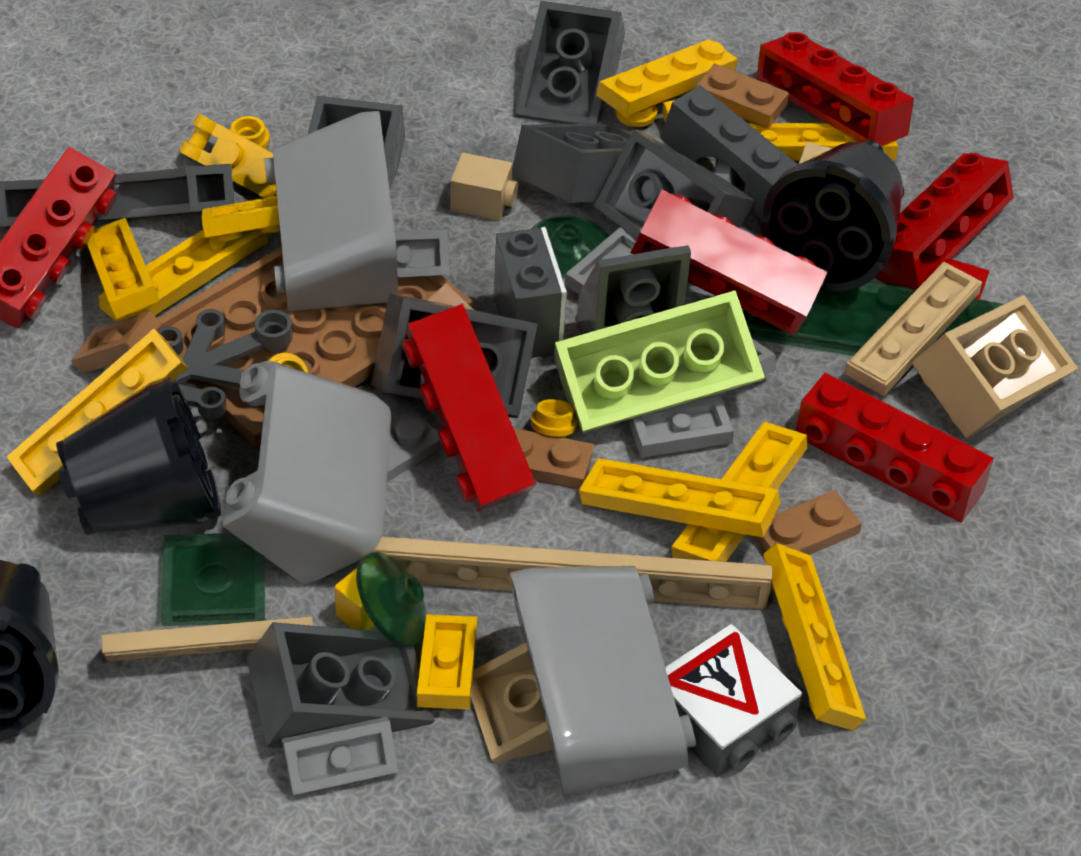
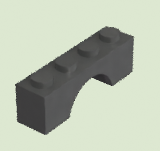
(706, 127)

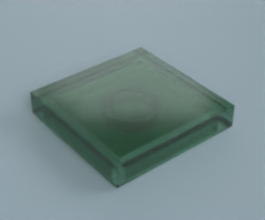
(212, 580)

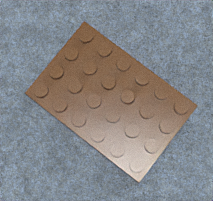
(330, 341)

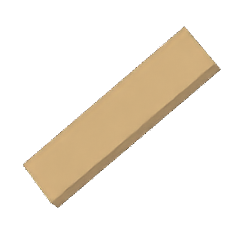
(913, 328)
(188, 640)

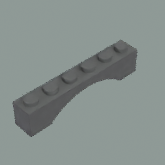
(141, 193)

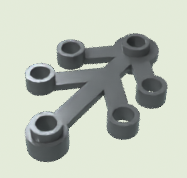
(271, 333)

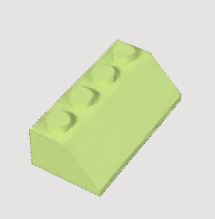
(657, 361)

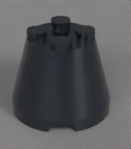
(838, 212)
(140, 464)
(26, 648)

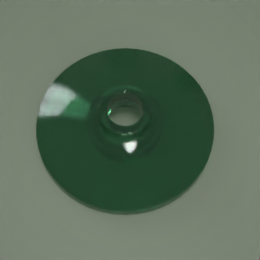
(571, 239)
(392, 599)

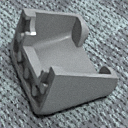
(335, 216)
(317, 475)
(600, 675)

